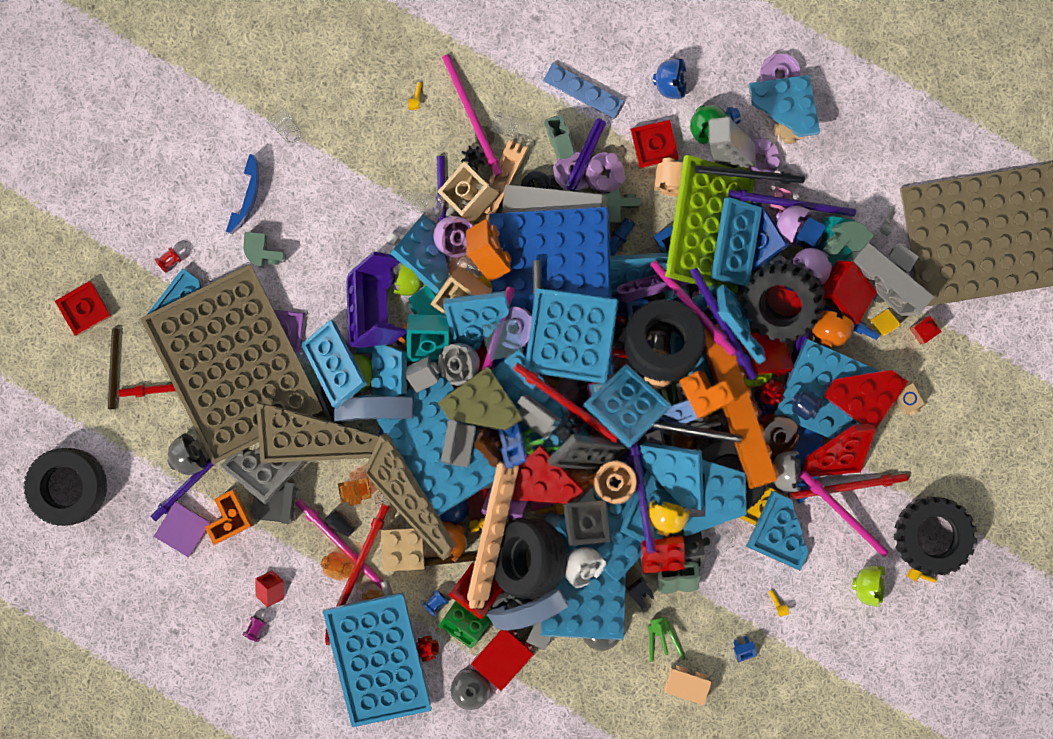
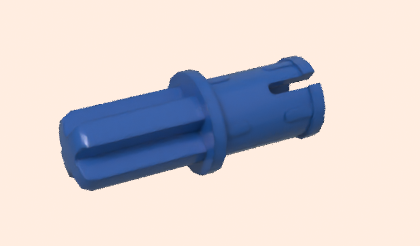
(620, 236)

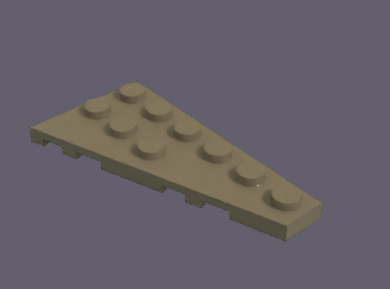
(301, 437)
(396, 482)

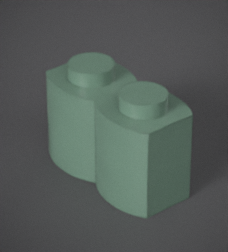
(559, 137)
(683, 580)

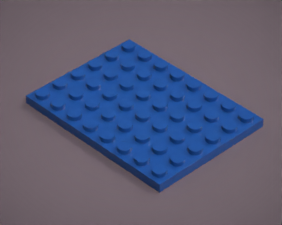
(571, 252)

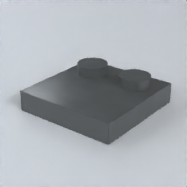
(586, 523)

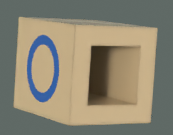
(909, 400)

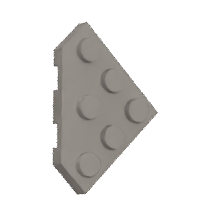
(260, 478)

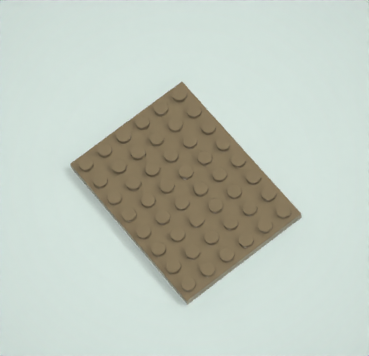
(982, 233)
(227, 355)

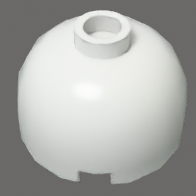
(583, 565)

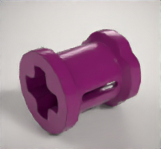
(254, 629)

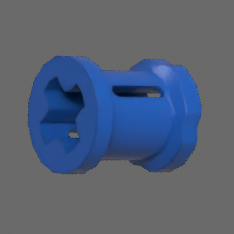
(435, 603)

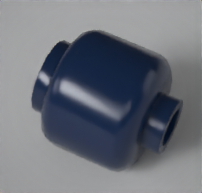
(806, 404)

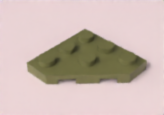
(481, 403)

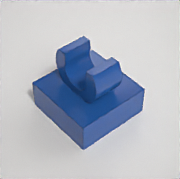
(744, 651)

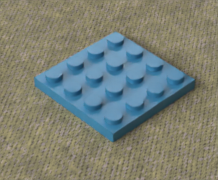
(571, 335)
(815, 371)

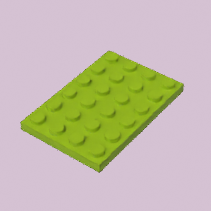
(698, 221)

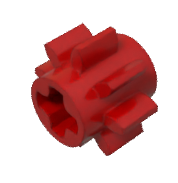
(772, 392)
(427, 648)

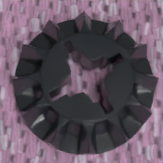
(539, 178)

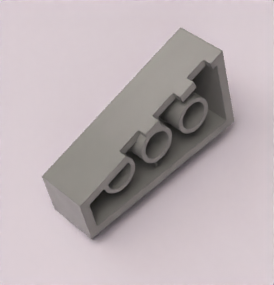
(730, 144)
(891, 282)

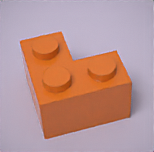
(485, 250)
(705, 398)
(234, 518)

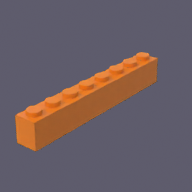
(741, 415)

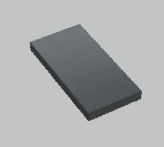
(587, 452)

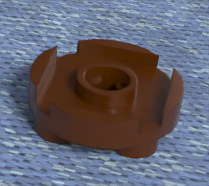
(788, 431)
(486, 445)

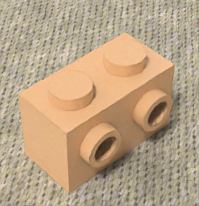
(687, 685)

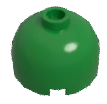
(700, 121)

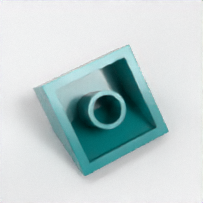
(426, 336)

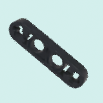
(566, 422)

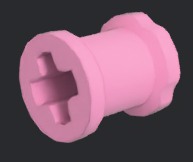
(780, 192)

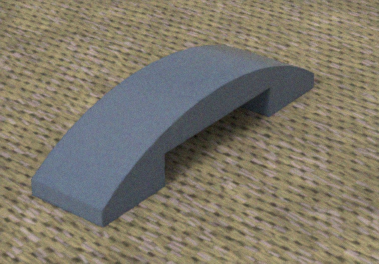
(375, 408)
(529, 613)

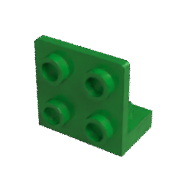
(464, 624)

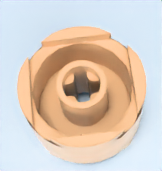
(668, 177)
(626, 488)

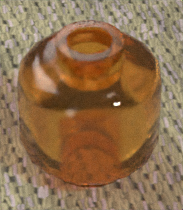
(336, 566)

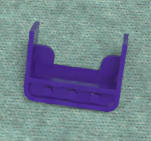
(368, 302)

